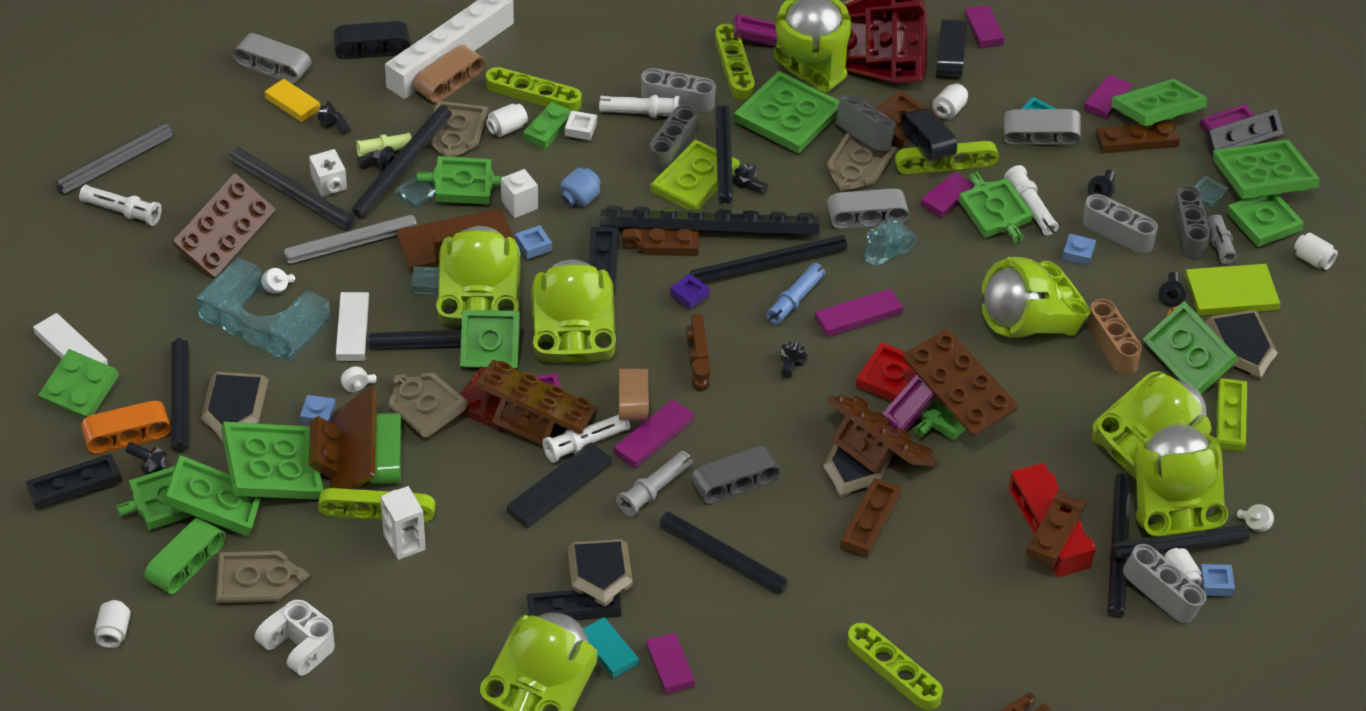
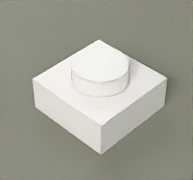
(580, 125)

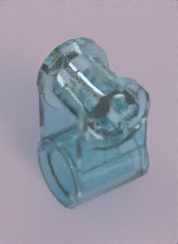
(888, 242)

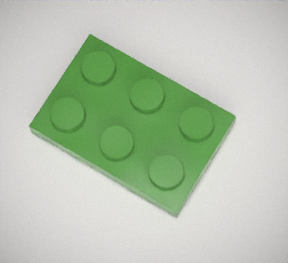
(1159, 102)
(1190, 348)
(210, 496)

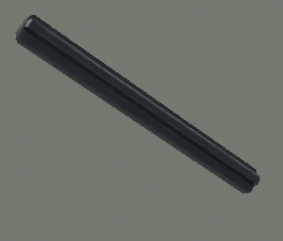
(401, 162)
(292, 188)
(770, 259)
(1120, 533)

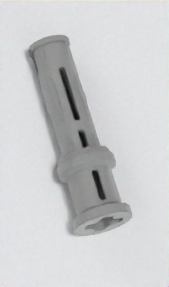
(646, 489)

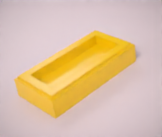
(292, 100)

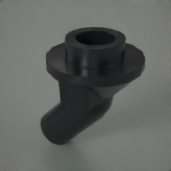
(328, 115)
(382, 158)
(745, 175)
(1102, 184)
(1172, 292)
(793, 354)
(152, 460)

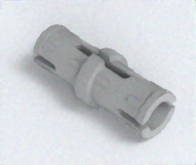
(1225, 250)

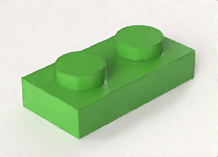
(547, 125)

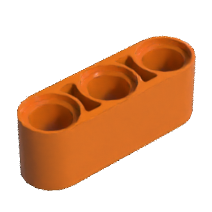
(128, 424)

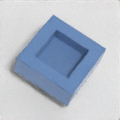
(533, 242)
(1079, 249)
(317, 406)
(1217, 580)

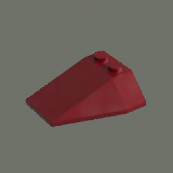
(888, 40)

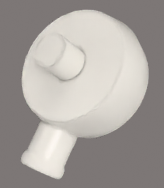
(276, 280)
(356, 379)
(1258, 517)

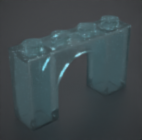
(280, 333)

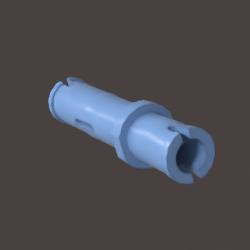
(790, 299)

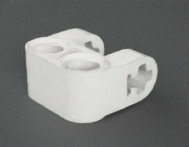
(306, 628)

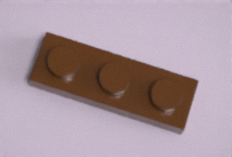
(1137, 137)
(870, 517)

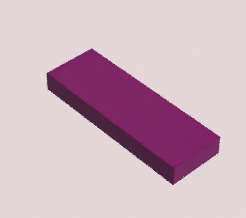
(858, 312)
(653, 433)

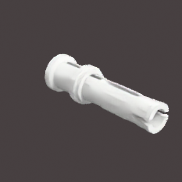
(653, 106)
(1028, 192)
(130, 206)
(573, 440)

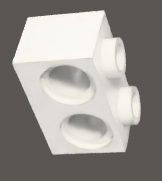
(403, 522)

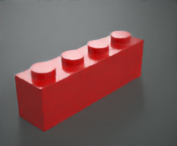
(1033, 493)

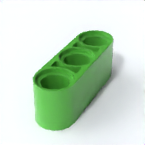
(388, 449)
(184, 556)

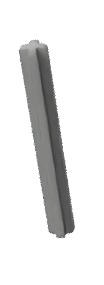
(347, 239)

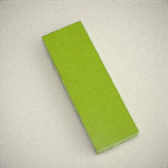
(1231, 414)

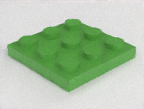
(787, 112)
(1265, 169)
(270, 461)

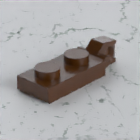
(662, 241)

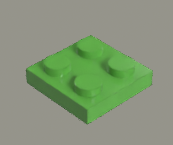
(1265, 218)
(489, 337)
(78, 384)

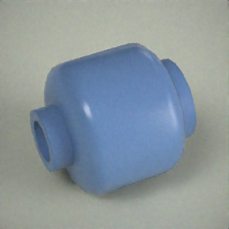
(580, 187)

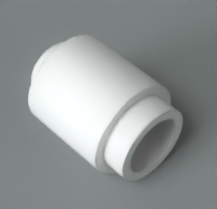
(950, 101)
(506, 119)
(1315, 251)
(1185, 563)
(112, 624)

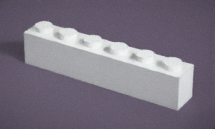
(469, 28)

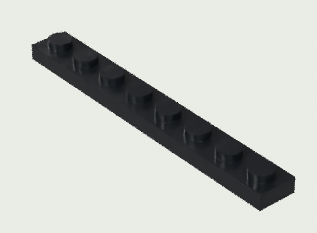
(699, 220)

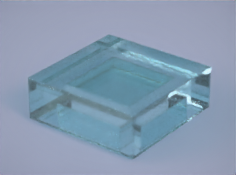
(1211, 191)
(415, 193)
(425, 280)

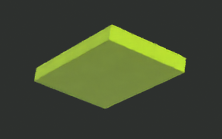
(690, 177)
(1232, 289)

